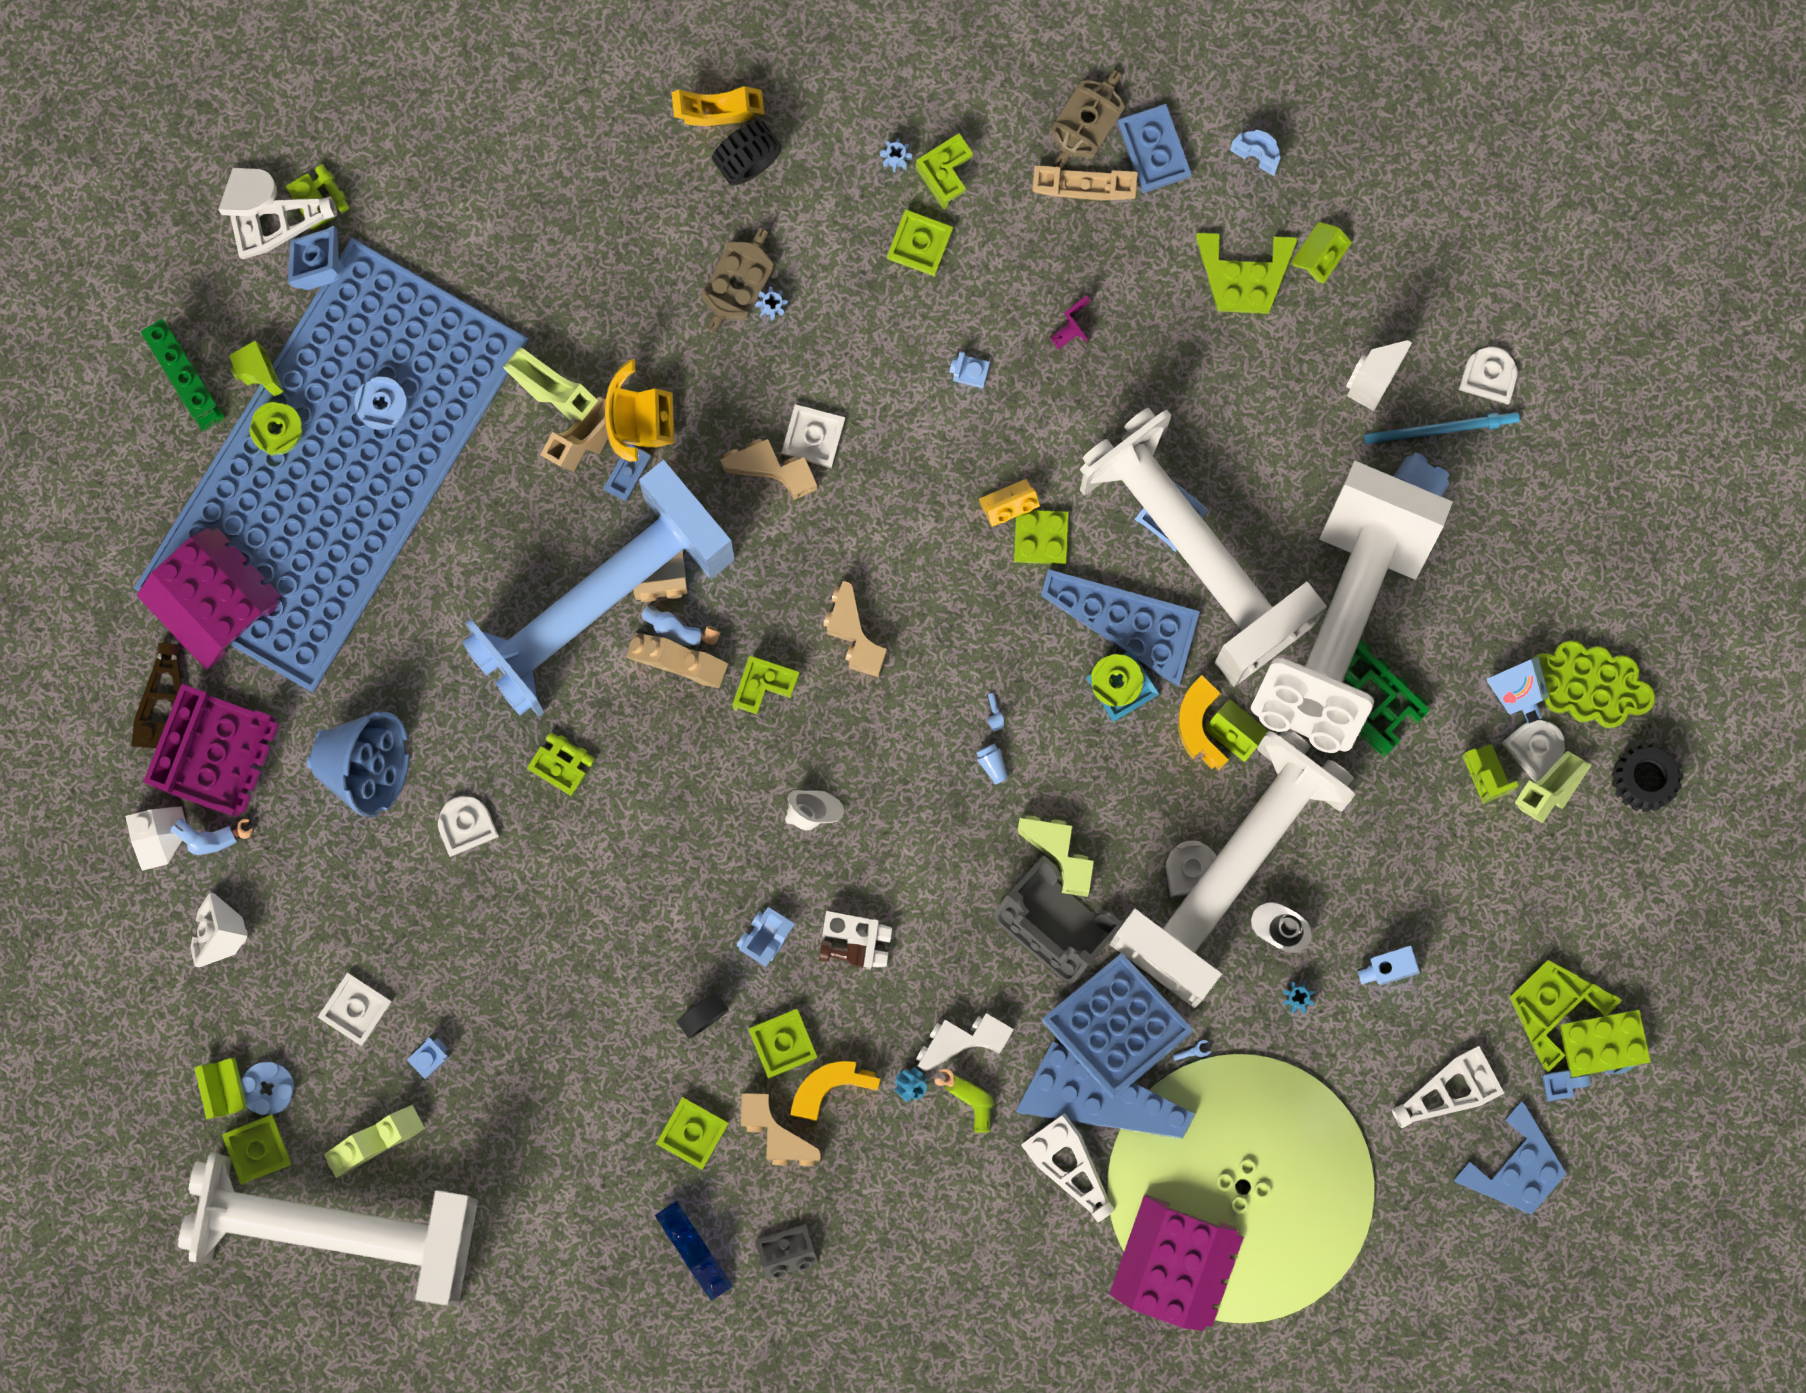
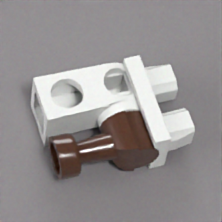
(861, 940)

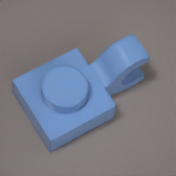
(1560, 1085)

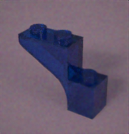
(693, 1250)

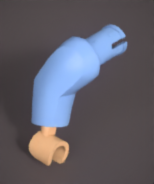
(670, 627)
(209, 842)

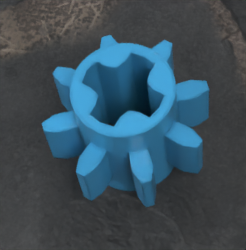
(1296, 1005)
(911, 1084)

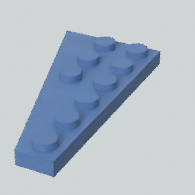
(1149, 627)
(1067, 1088)

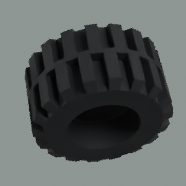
(746, 153)
(1631, 792)

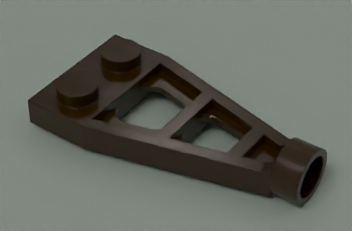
(145, 731)

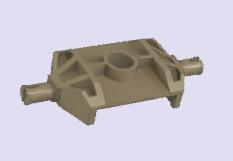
(1083, 138)
(740, 260)

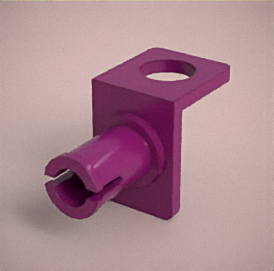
(1070, 330)

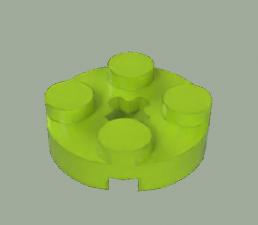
(275, 443)
(1116, 665)

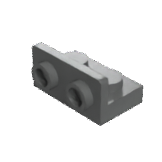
(786, 1252)

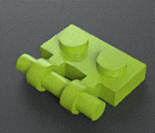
(307, 189)
(556, 770)

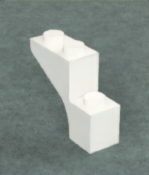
(951, 1040)

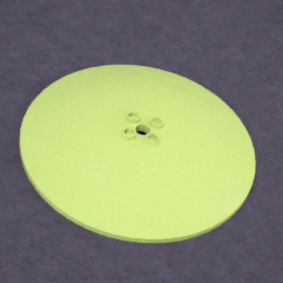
(1303, 1168)

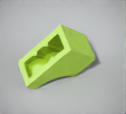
(254, 367)

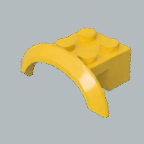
(637, 417)

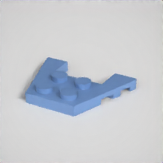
(1526, 1175)

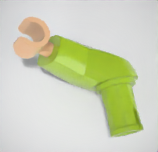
(973, 1096)

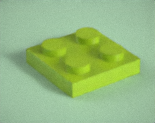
(920, 242)
(1041, 537)
(782, 1043)
(692, 1133)
(256, 1149)

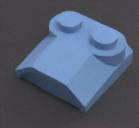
(314, 260)

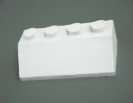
(1375, 373)

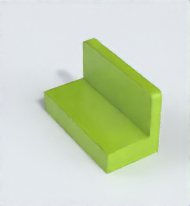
(1322, 251)
(1236, 730)
(220, 1088)

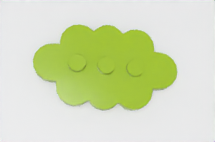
(1594, 684)

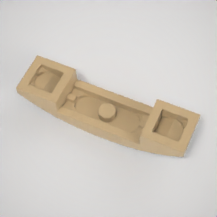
(1085, 185)

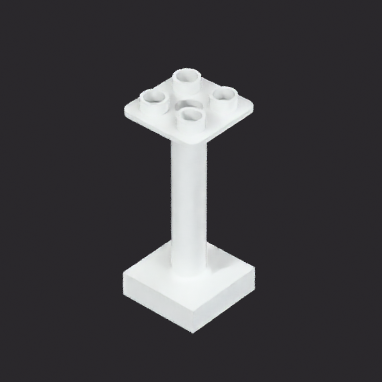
(1383, 528)
(1263, 627)
(1170, 951)
(436, 1247)

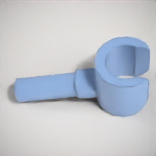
(996, 721)
(1192, 1052)

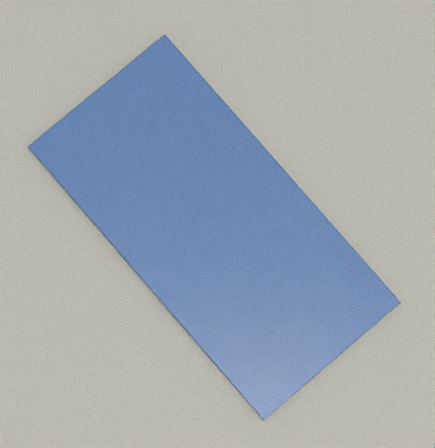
(348, 495)

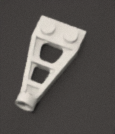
(249, 231)
(1478, 1076)
(1049, 1141)

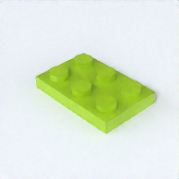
(1604, 1043)

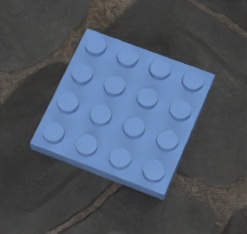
(1117, 1025)

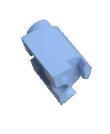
(1260, 146)
(1420, 474)
(766, 937)

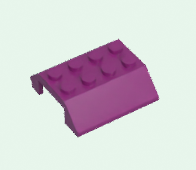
(207, 595)
(211, 752)
(1175, 1265)

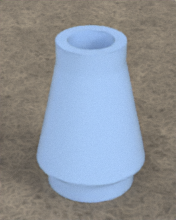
(992, 762)

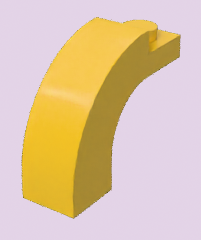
(718, 109)
(1190, 727)
(817, 1084)

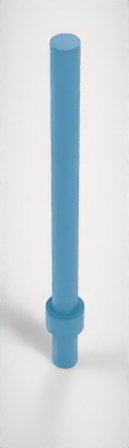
(1491, 421)

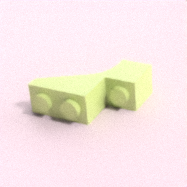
(549, 386)
(1553, 788)
(1054, 841)
(373, 1140)

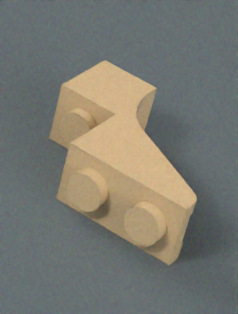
(590, 434)
(762, 462)
(846, 625)
(677, 659)
(781, 1144)

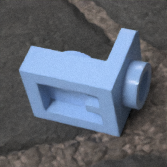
(969, 370)
(429, 1057)

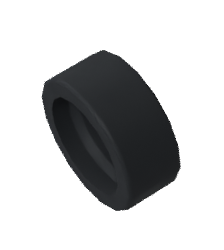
(702, 1015)

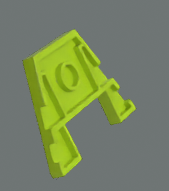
(1243, 284)
(1547, 999)

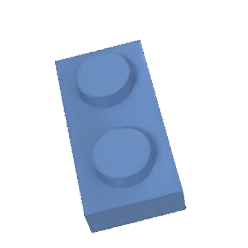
(626, 475)

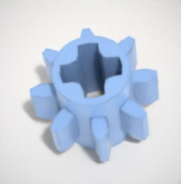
(896, 162)
(776, 298)

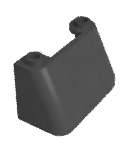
(1055, 923)

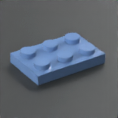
(1154, 148)

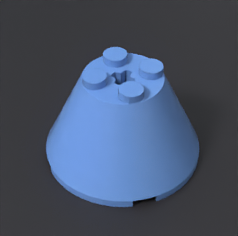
(362, 761)

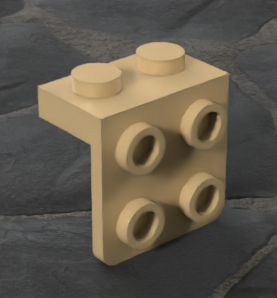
(666, 581)

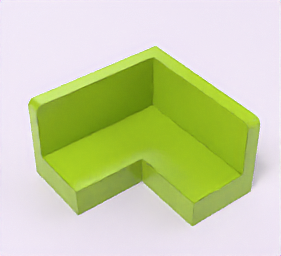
(938, 166)
(758, 678)
(1487, 773)

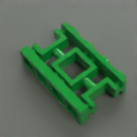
(182, 375)
(1384, 683)

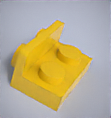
(1009, 502)

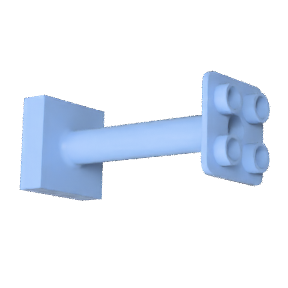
(679, 526)

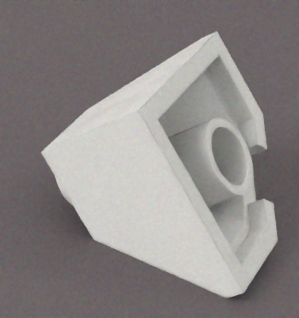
(152, 835)
(218, 933)

